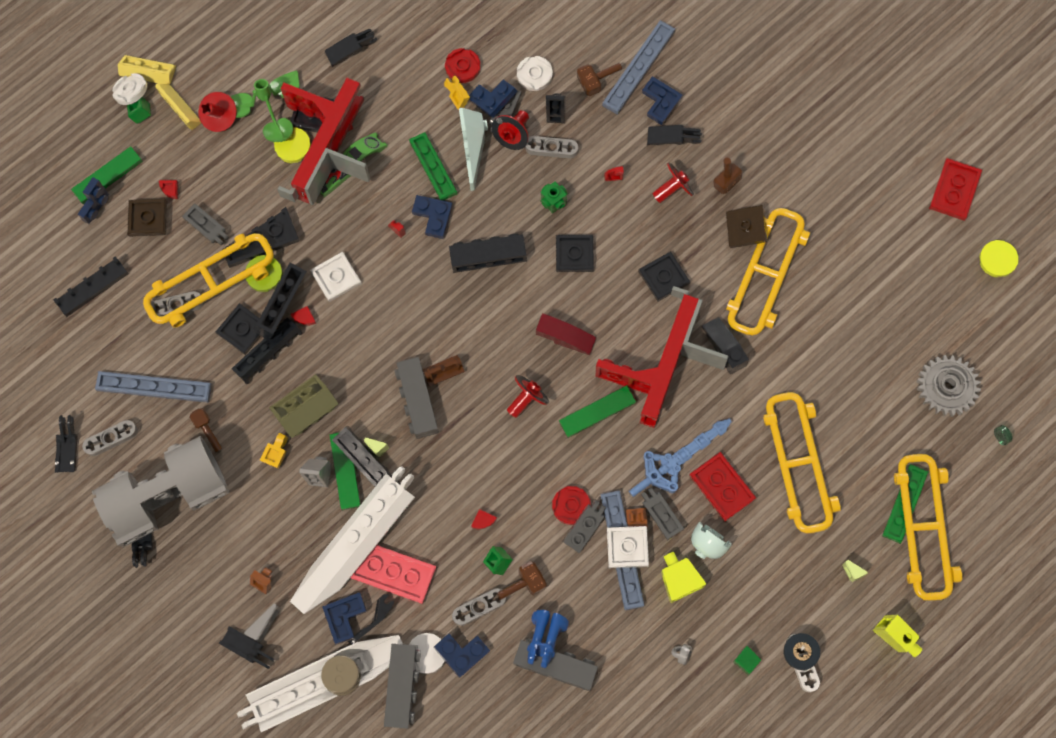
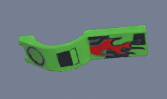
(357, 151)

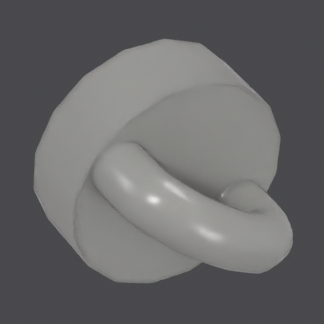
(685, 653)

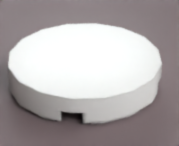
(534, 73)
(129, 89)
(430, 659)

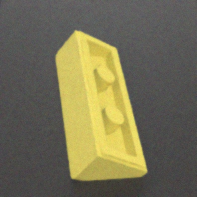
(151, 70)
(178, 105)

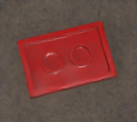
(955, 189)
(722, 486)

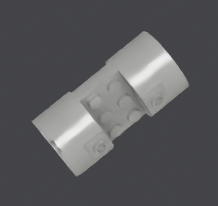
(129, 505)

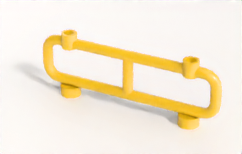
(176, 316)
(767, 317)
(806, 412)
(938, 476)

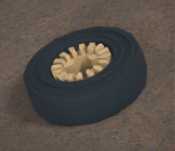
(811, 647)

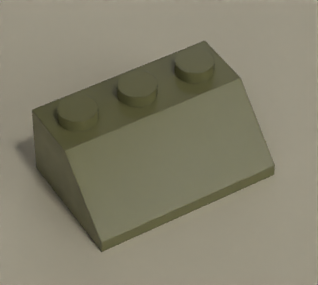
(304, 406)

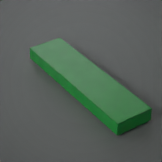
(433, 166)
(110, 172)
(597, 411)
(345, 478)
(895, 525)

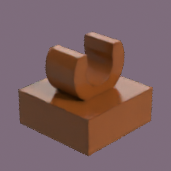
(636, 517)
(261, 580)

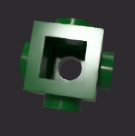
(553, 197)

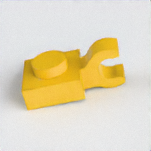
(457, 93)
(274, 454)

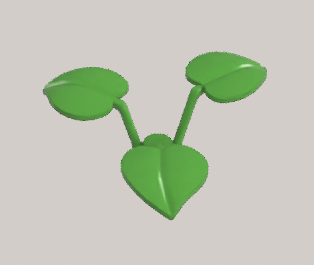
(277, 130)

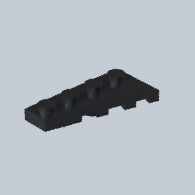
(278, 232)

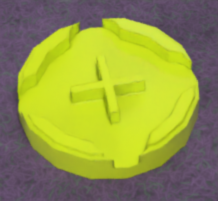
(294, 148)
(998, 258)

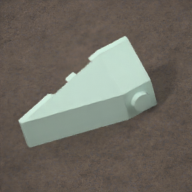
(474, 136)

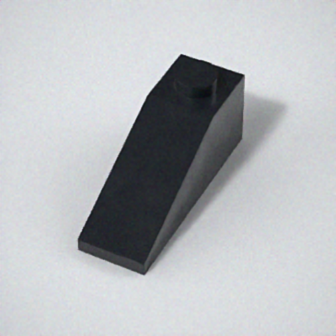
(555, 108)
(726, 343)

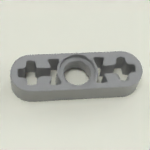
(557, 141)
(169, 300)
(121, 427)
(468, 619)

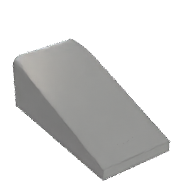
(262, 624)

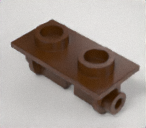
(443, 370)

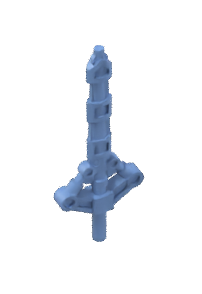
(672, 463)

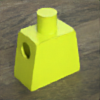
(680, 578)
(898, 634)

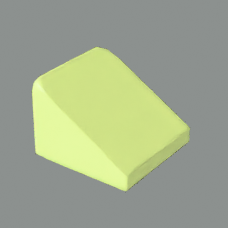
(376, 447)
(853, 571)

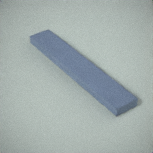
(638, 67)
(153, 386)
(627, 577)

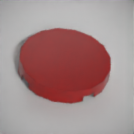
(463, 65)
(569, 504)

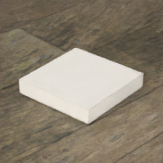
(335, 276)
(627, 547)

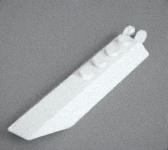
(354, 541)
(305, 688)

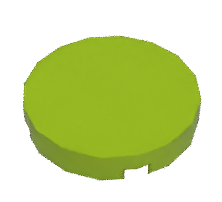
(271, 281)

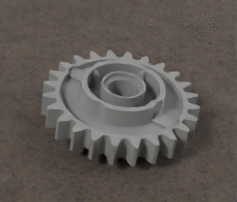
(946, 399)

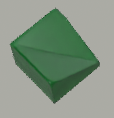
(139, 110)
(497, 560)
(747, 660)

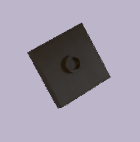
(147, 217)
(746, 226)

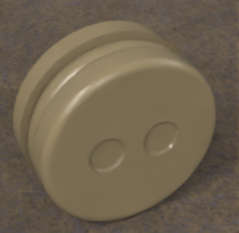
(341, 675)

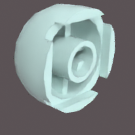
(708, 542)

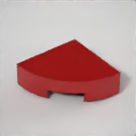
(614, 174)
(169, 188)
(398, 228)
(303, 316)
(483, 520)

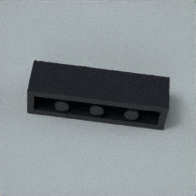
(488, 253)
(279, 301)

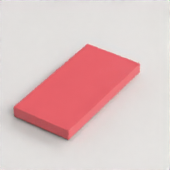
(396, 574)

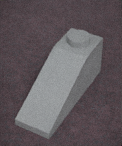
(316, 472)

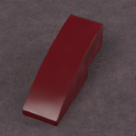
(565, 334)

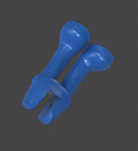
(545, 650)

